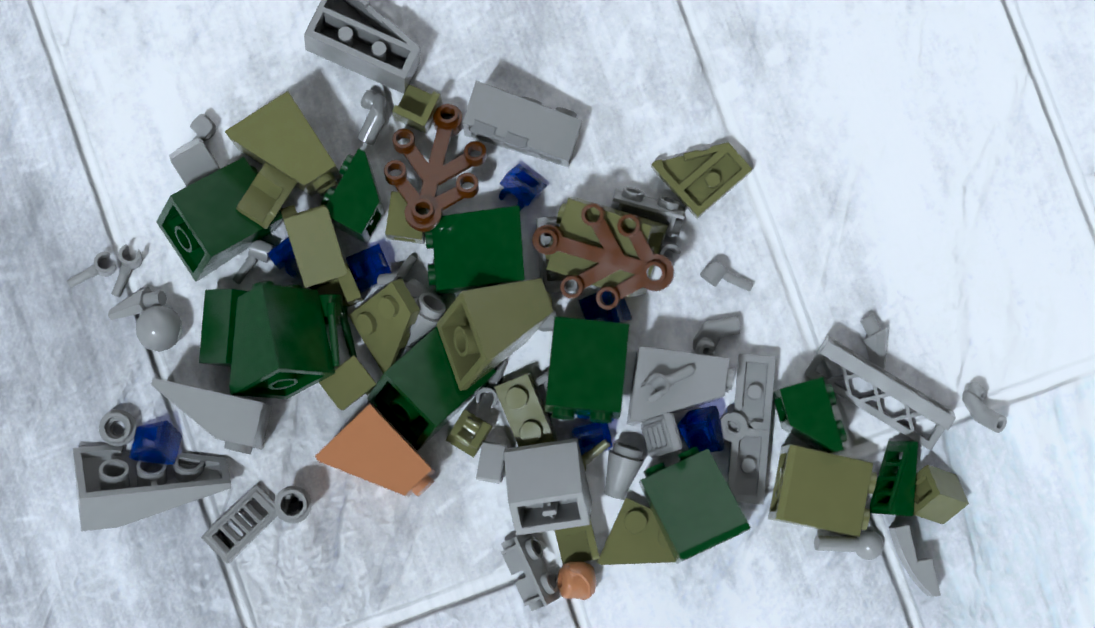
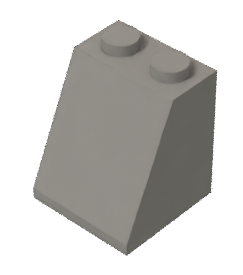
(706, 385)

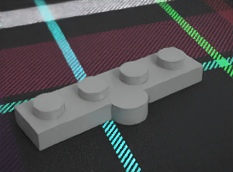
(750, 427)

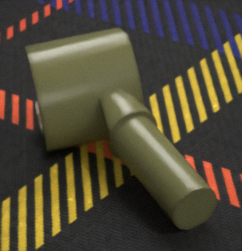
(588, 456)

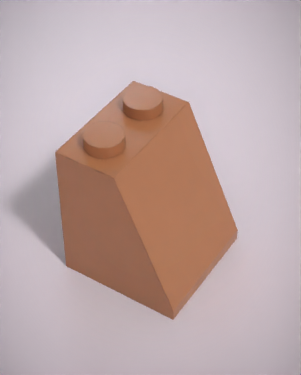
(378, 454)

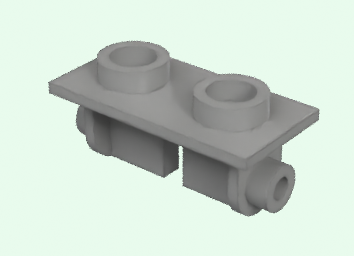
(661, 210)
(539, 585)

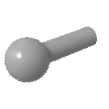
(866, 546)

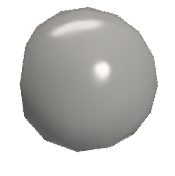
(158, 328)

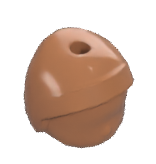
(576, 580)

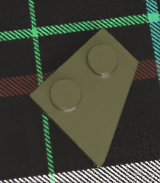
(703, 175)
(386, 322)
(635, 538)

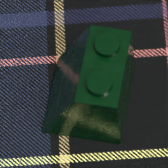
(205, 222)
(476, 250)
(279, 342)
(587, 369)
(421, 391)
(692, 504)

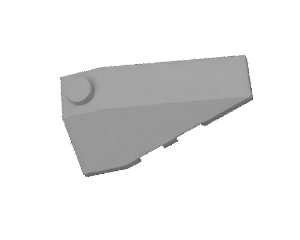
(124, 490)

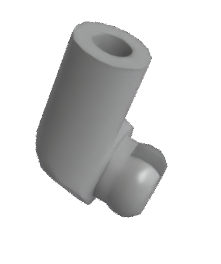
(376, 117)
(711, 333)
(979, 411)

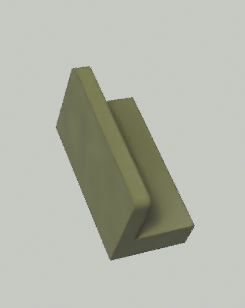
(314, 244)

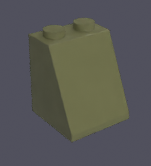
(287, 142)
(573, 227)
(491, 325)
(822, 491)

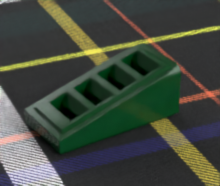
(894, 486)

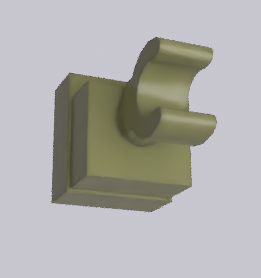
(469, 433)

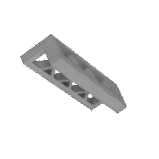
(889, 385)

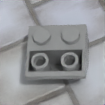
(547, 487)

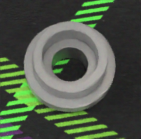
(106, 425)

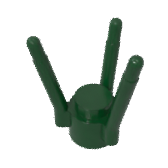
(334, 314)

